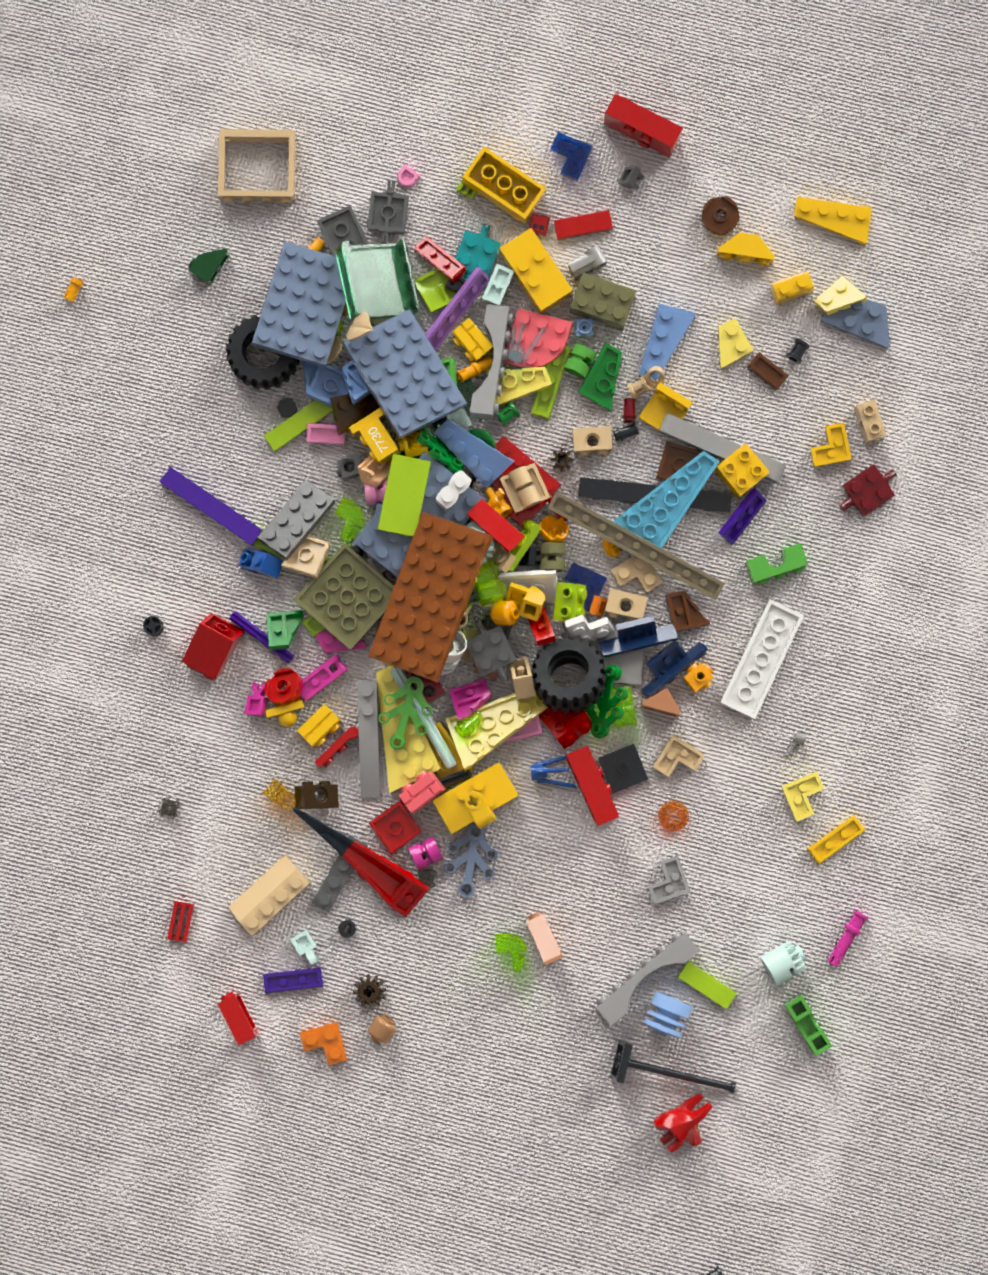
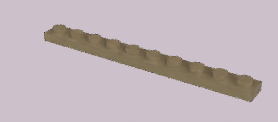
(636, 545)

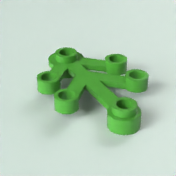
(406, 709)

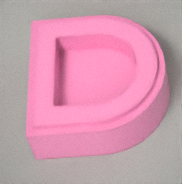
(407, 177)

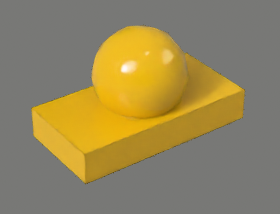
(286, 714)

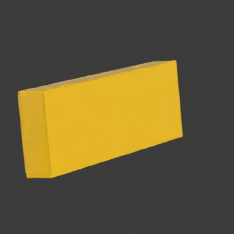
(836, 839)

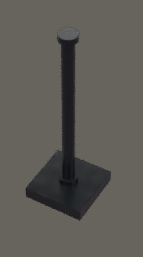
(623, 1061)

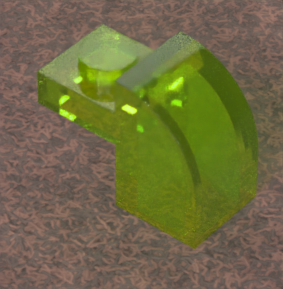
(353, 514)
(511, 944)

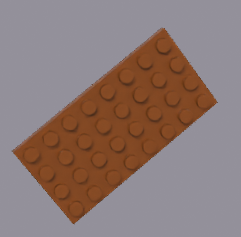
(430, 596)

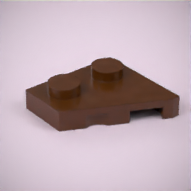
(683, 612)

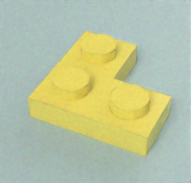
(797, 792)

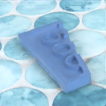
(476, 455)

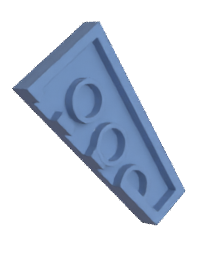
(665, 336)

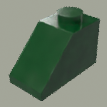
(208, 265)

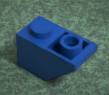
(261, 563)

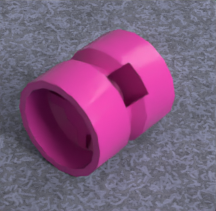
(432, 850)

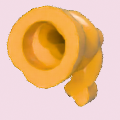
(498, 502)

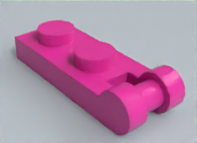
(322, 677)

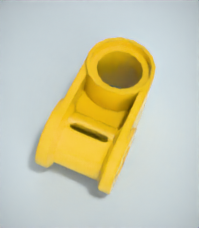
(481, 813)

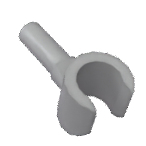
(798, 738)

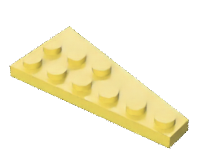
(499, 722)
(417, 753)

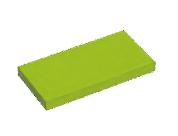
(404, 495)

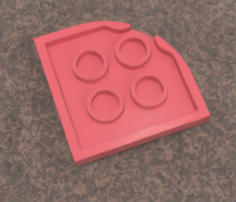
(549, 345)

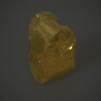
(278, 793)

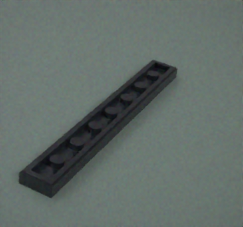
(636, 491)

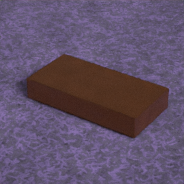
(767, 371)

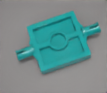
(477, 251)

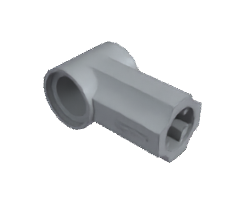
(591, 260)

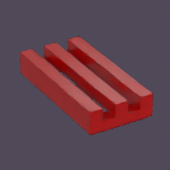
(173, 919)

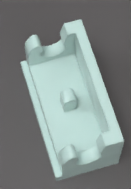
(497, 285)

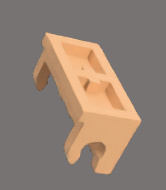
(373, 472)

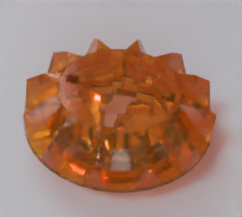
(664, 817)

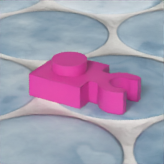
(257, 702)

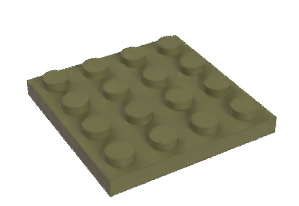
(346, 596)

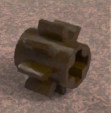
(561, 454)

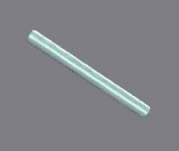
(432, 731)

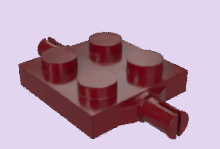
(868, 490)

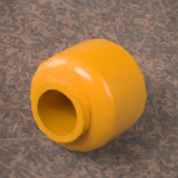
(504, 613)

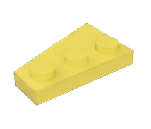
(522, 383)

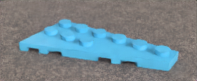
(664, 507)

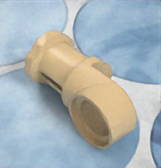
(646, 383)

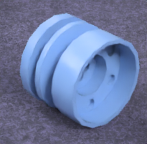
(668, 1014)

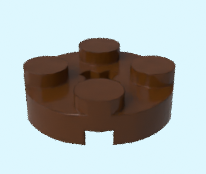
(718, 205)

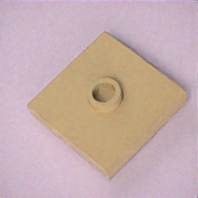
(308, 557)

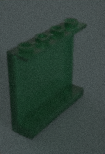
(377, 279)

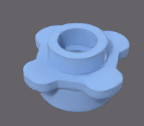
(584, 332)

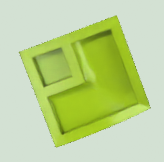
(433, 292)

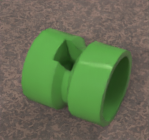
(579, 362)

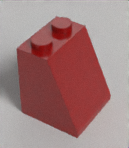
(212, 646)

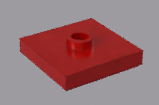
(395, 827)

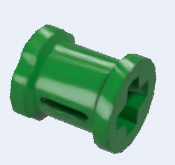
(508, 414)

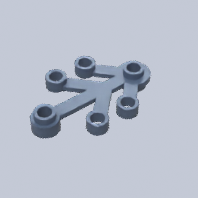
(471, 857)

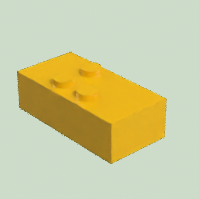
(504, 185)
(536, 271)
(492, 785)

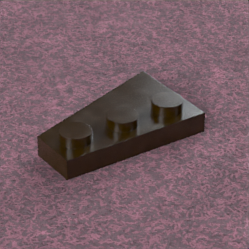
(348, 414)

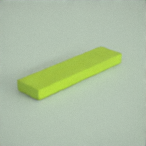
(545, 398)
(297, 424)

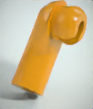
(610, 549)

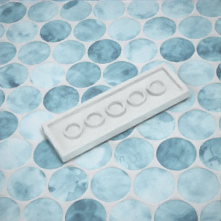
(762, 659)

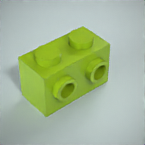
(569, 601)

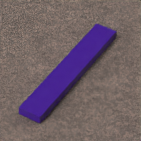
(211, 506)

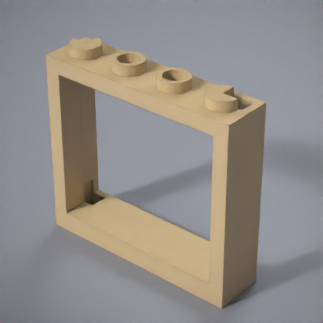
(251, 135)

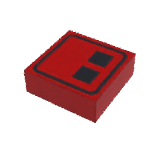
(539, 224)

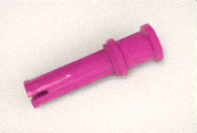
(852, 929)

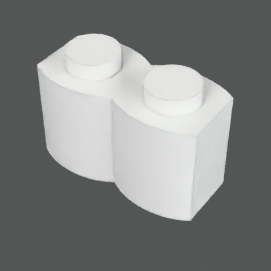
(449, 494)

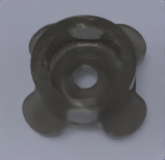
(164, 808)
(431, 874)

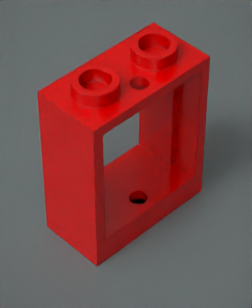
(238, 1018)

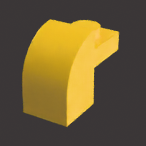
(528, 599)

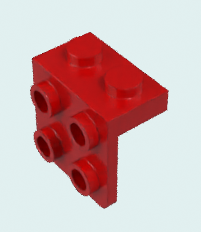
(566, 727)

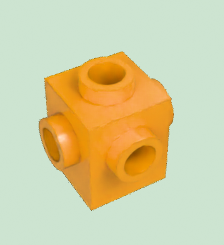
(695, 683)

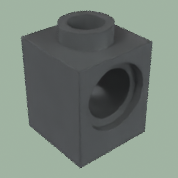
(355, 460)

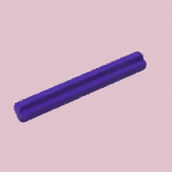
(259, 636)

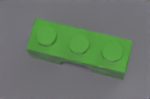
(793, 560)
(807, 1025)

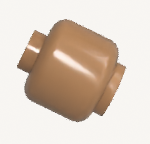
(382, 1029)

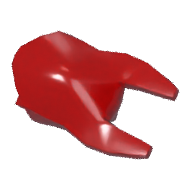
(682, 1123)

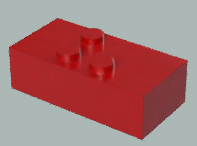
(642, 125)
(592, 786)

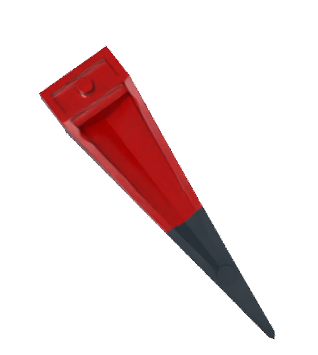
(389, 880)

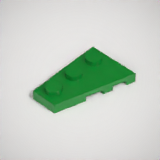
(601, 379)

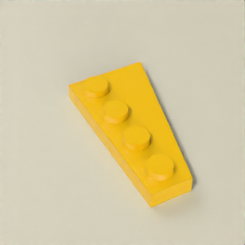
(841, 218)

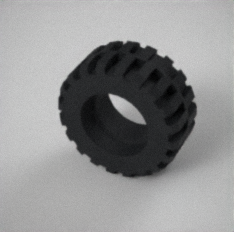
(247, 373)
(569, 652)

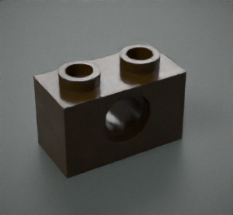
(326, 799)

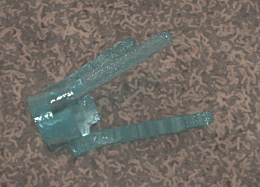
(517, 353)

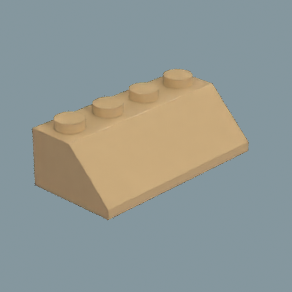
(269, 895)

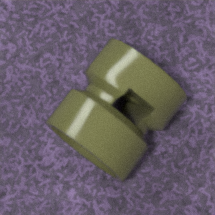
(552, 549)

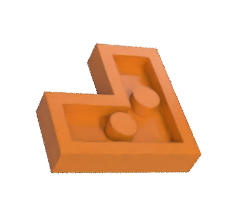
(327, 1037)

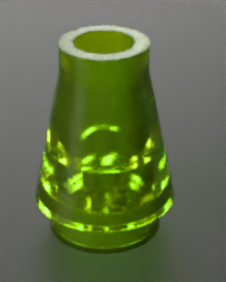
(468, 724)

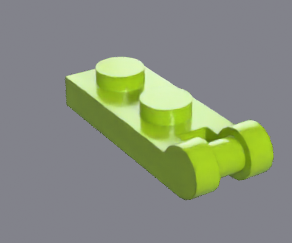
(530, 531)

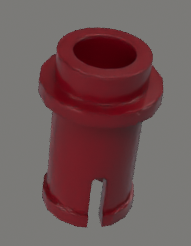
(629, 410)

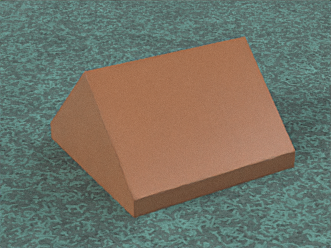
(662, 703)

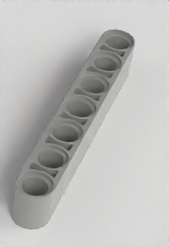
(713, 444)

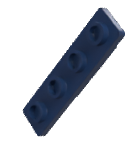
(636, 636)
(669, 664)

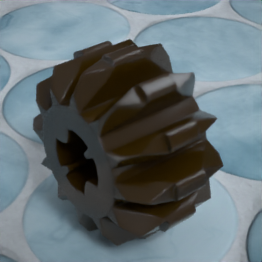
(364, 986)

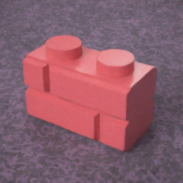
(421, 792)

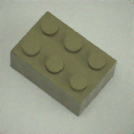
(602, 301)

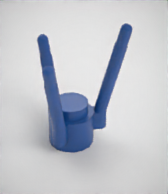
(539, 772)

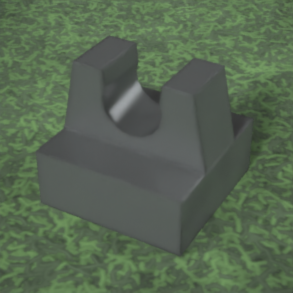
(629, 177)

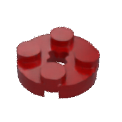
(290, 693)

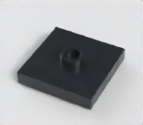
(623, 768)

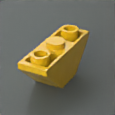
(746, 248)

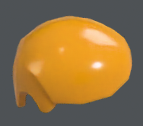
(554, 529)

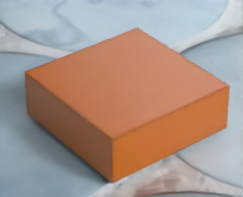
(598, 606)

